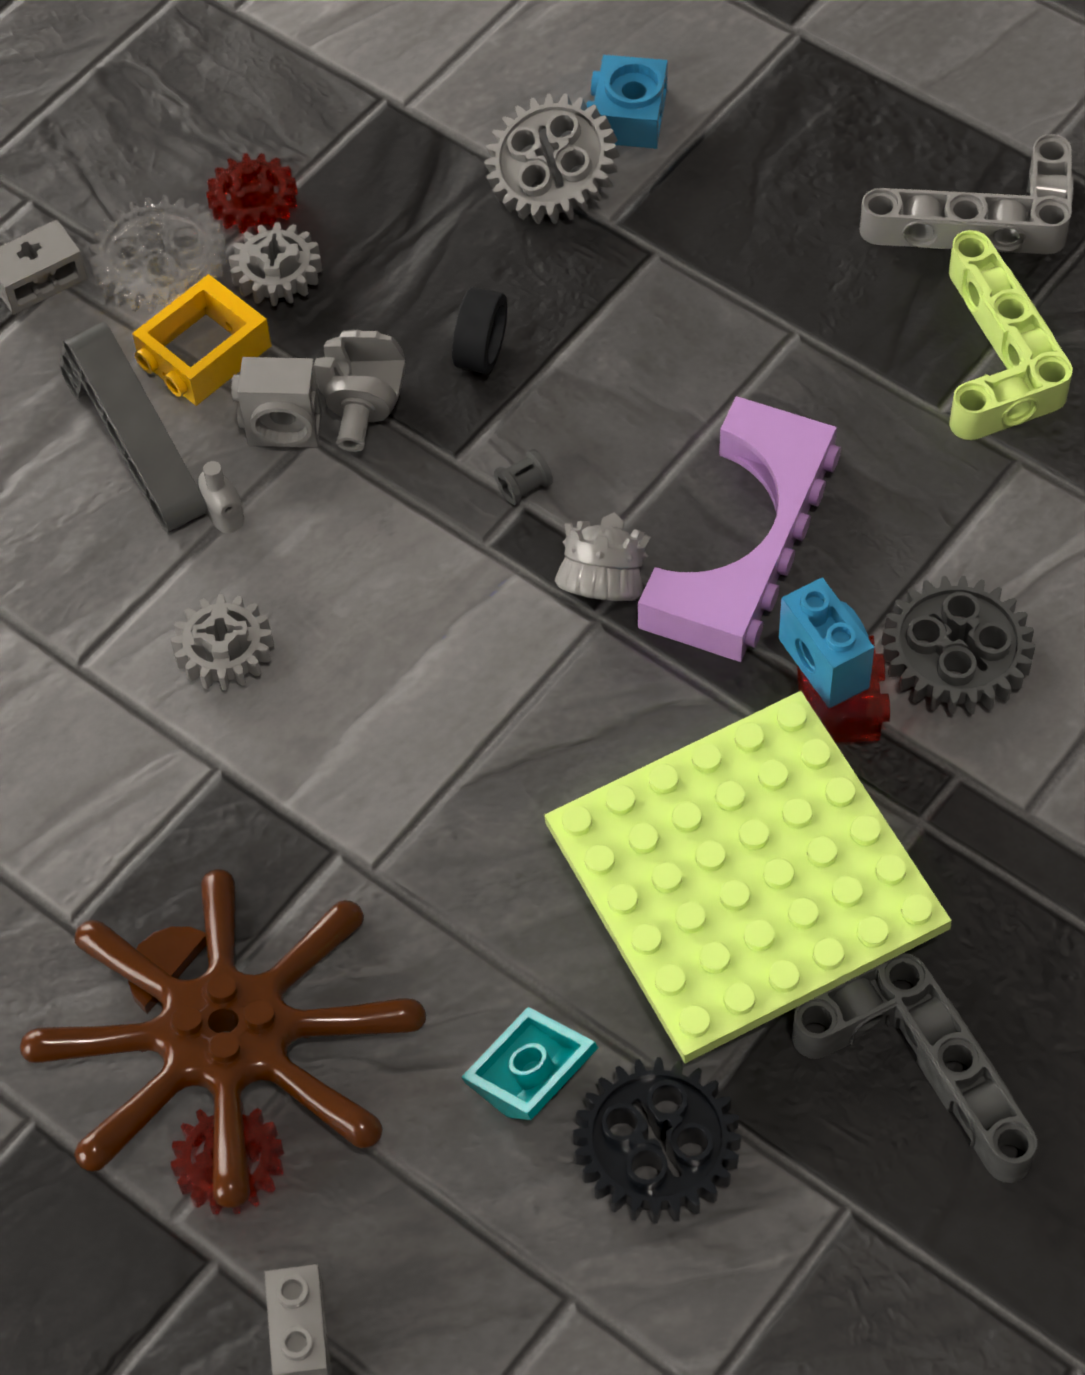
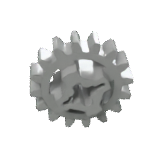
(275, 263)
(222, 642)

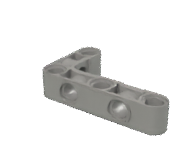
(1010, 221)

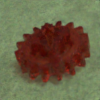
(252, 192)
(199, 1175)

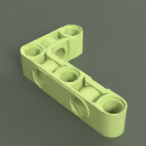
(1036, 365)

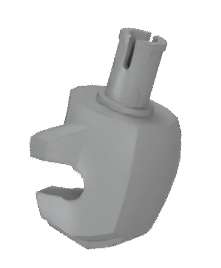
(360, 381)

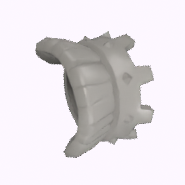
(603, 560)

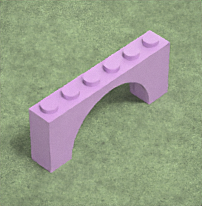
(724, 605)

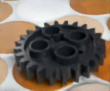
(615, 1157)

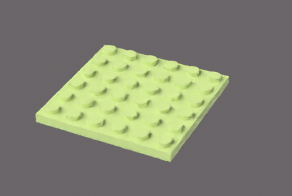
(745, 875)

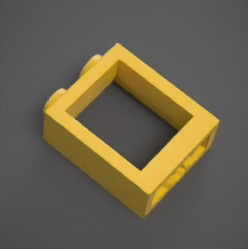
(211, 298)

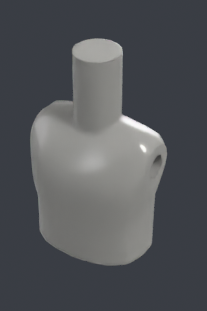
(221, 499)

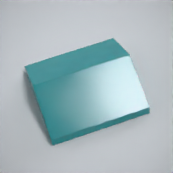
(528, 1064)

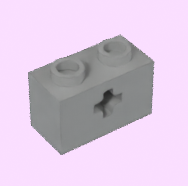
(39, 266)
(297, 1321)

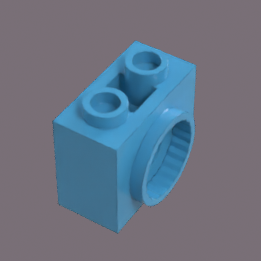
(631, 97)
(826, 642)

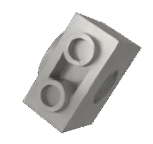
(278, 401)

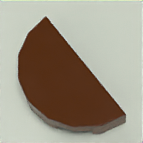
(170, 950)

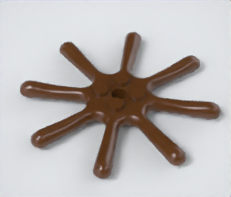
(223, 1035)

